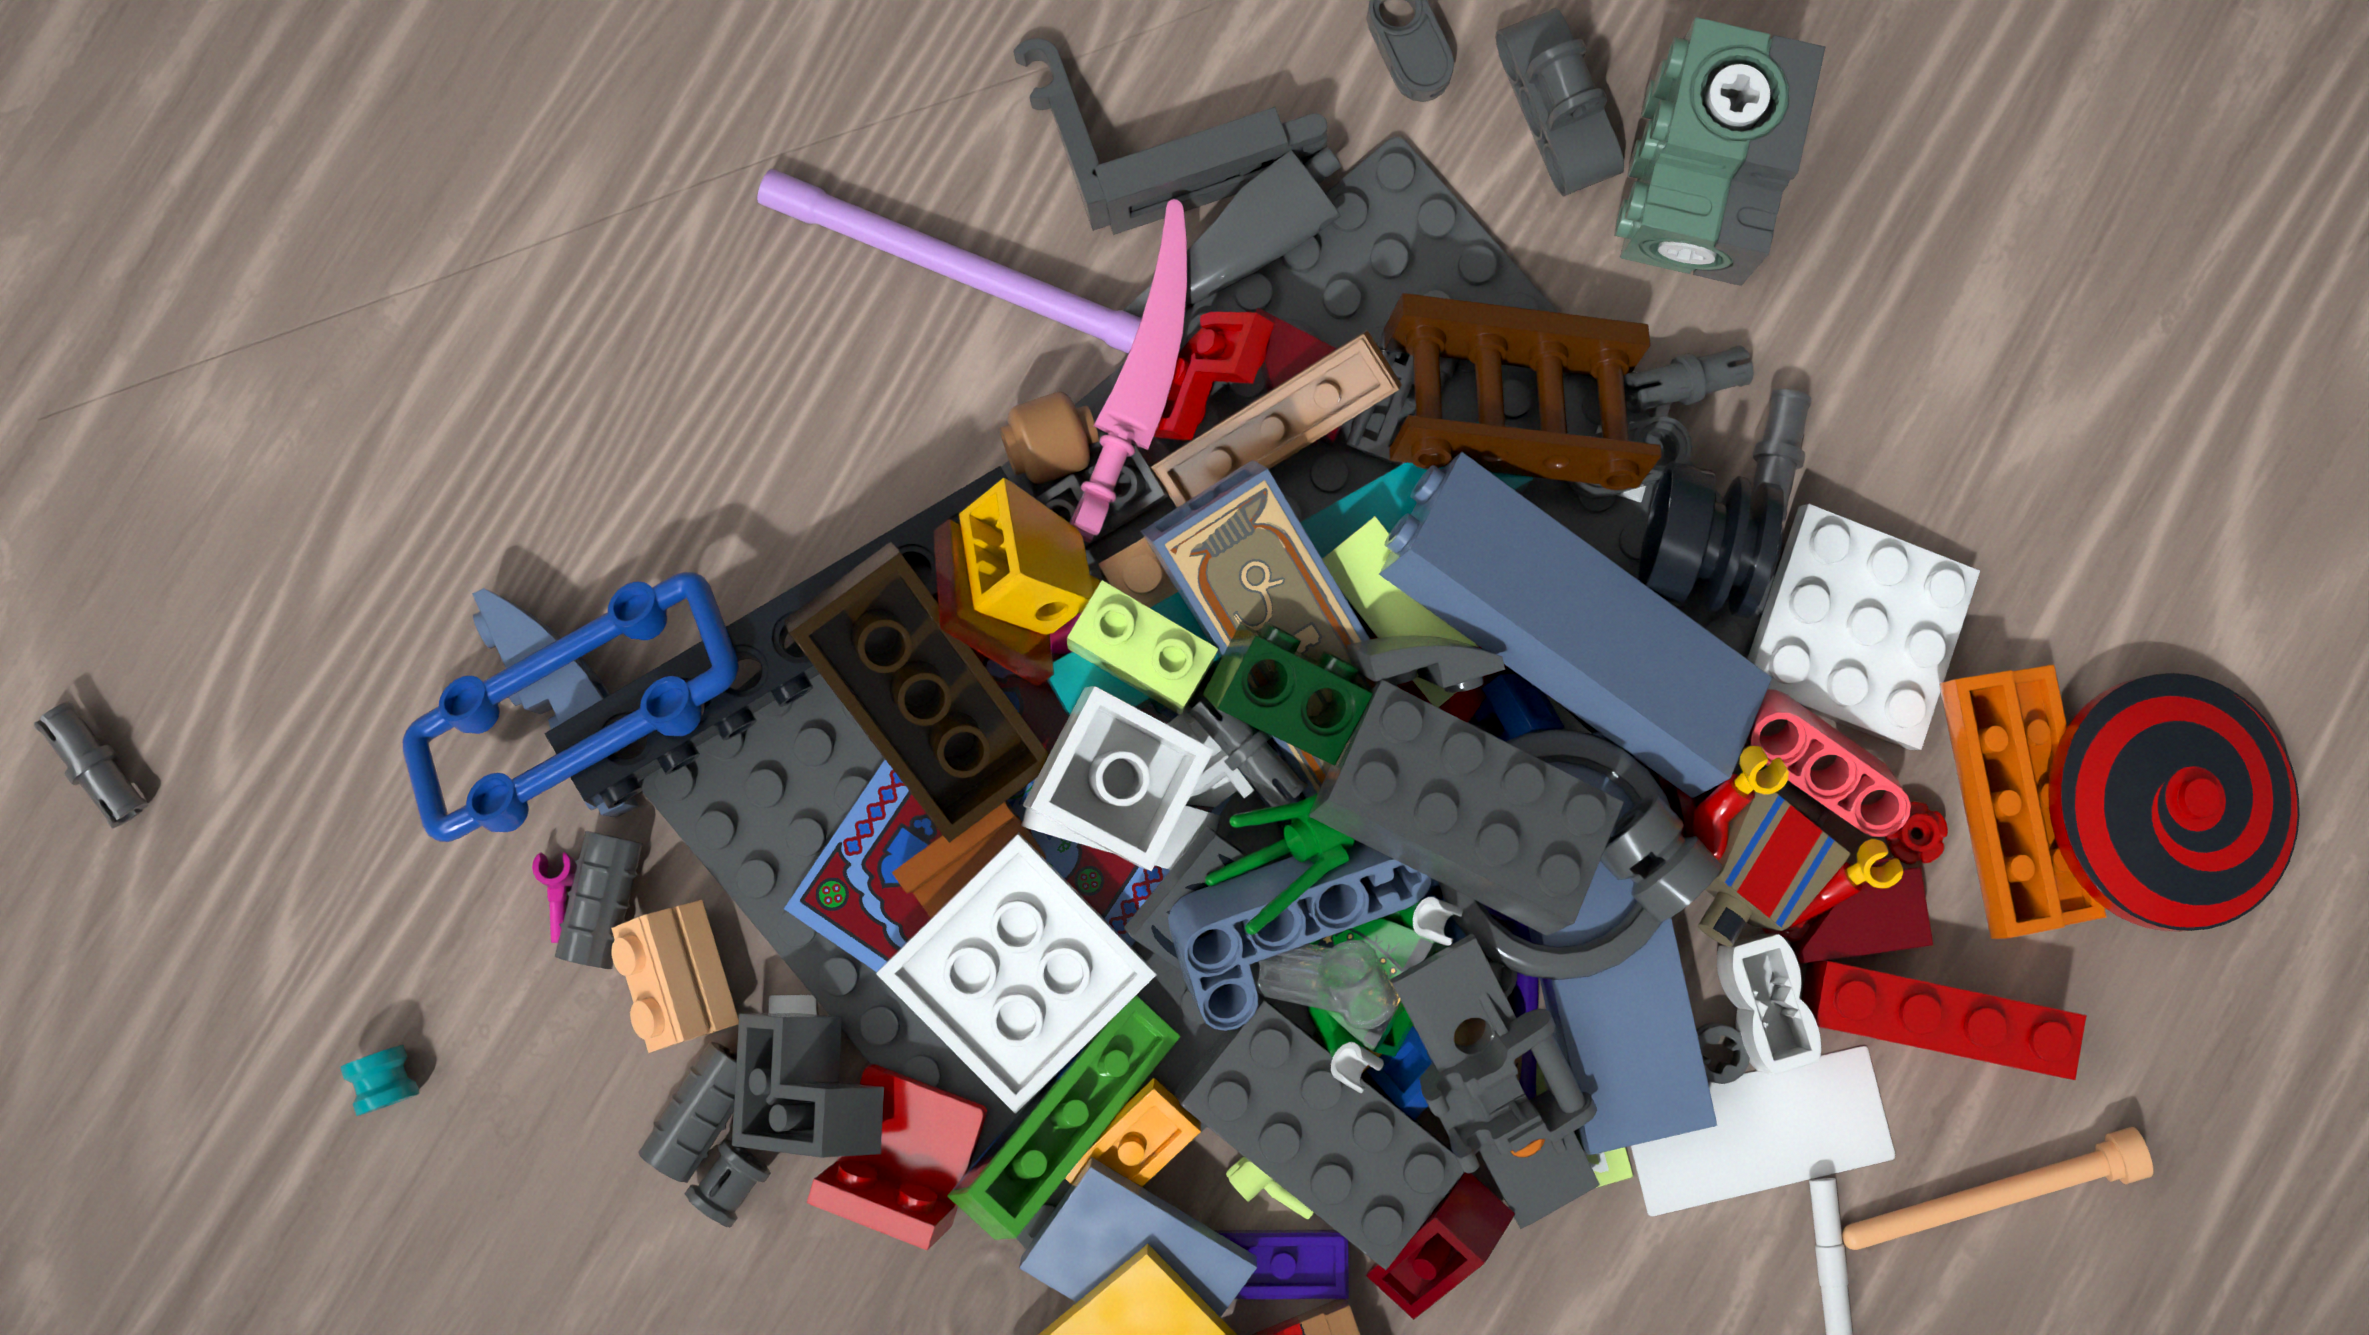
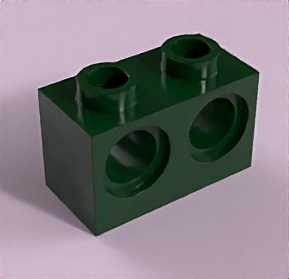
(1282, 702)

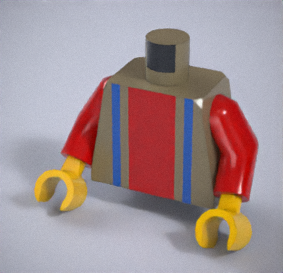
(1773, 857)

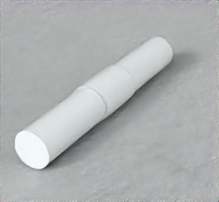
(1830, 1257)

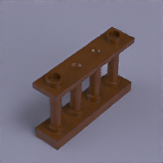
(1528, 339)

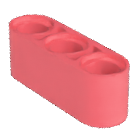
(1841, 784)

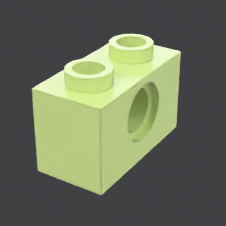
(1141, 647)

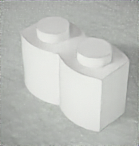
(1765, 986)

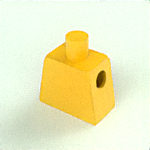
(1024, 560)

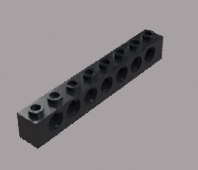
(754, 637)

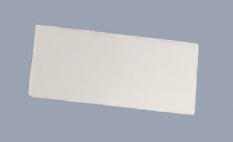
(1771, 1134)

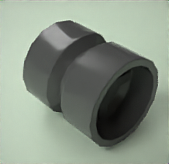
(1680, 864)

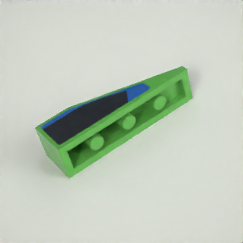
(1062, 1122)

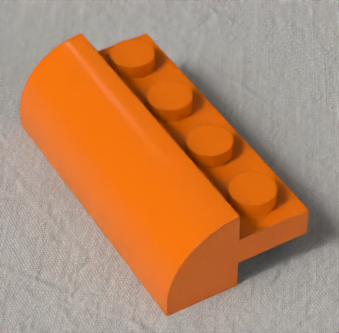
(2003, 753)

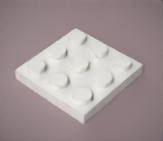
(1862, 626)
(1016, 973)

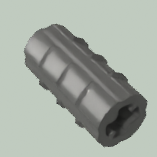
(598, 899)
(694, 1115)

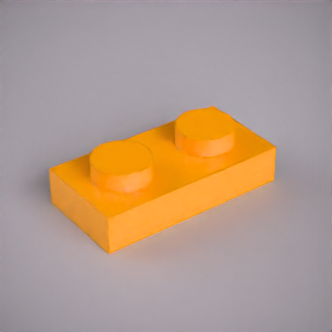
(1143, 1135)

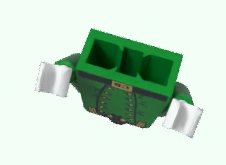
(1400, 943)

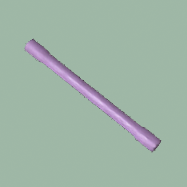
(815, 206)

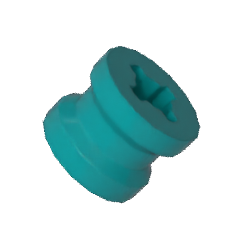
(379, 1080)

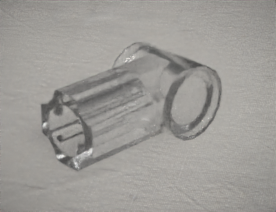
(1333, 979)

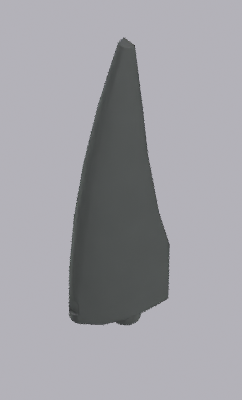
(1258, 226)

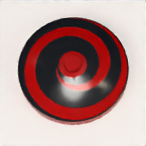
(2174, 802)

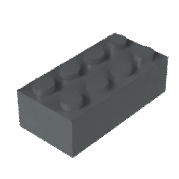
(1468, 810)
(1326, 1144)

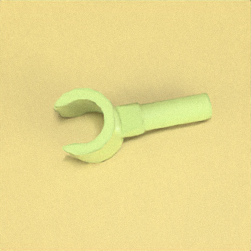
(1251, 1180)

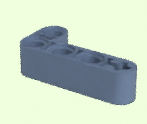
(1366, 890)

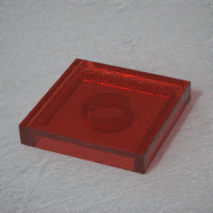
(1009, 645)

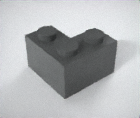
(792, 1090)

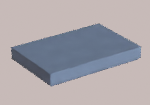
(1110, 1220)

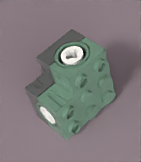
(1718, 150)

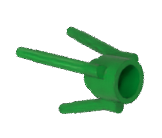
(1305, 840)

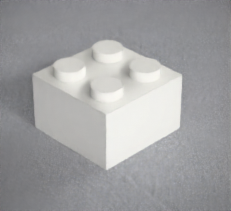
(1118, 777)

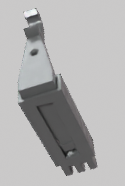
(1188, 169)

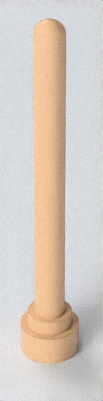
(2119, 1157)

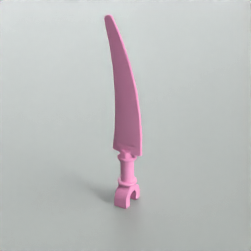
(1145, 379)

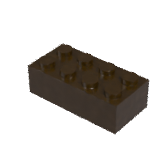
(918, 692)

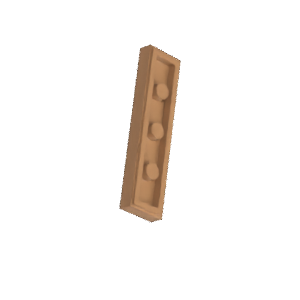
(1282, 419)

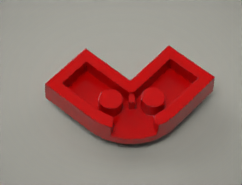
(1224, 350)

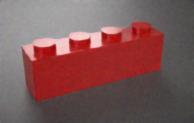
(1944, 1019)

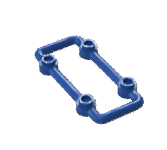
(473, 707)

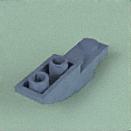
(566, 691)

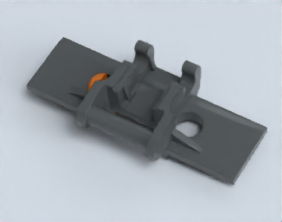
(1476, 1087)

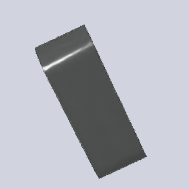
(1560, 101)

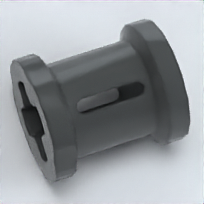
(727, 1183)

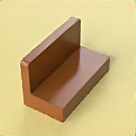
(946, 867)

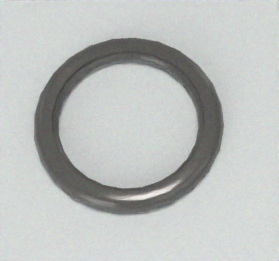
(1619, 942)

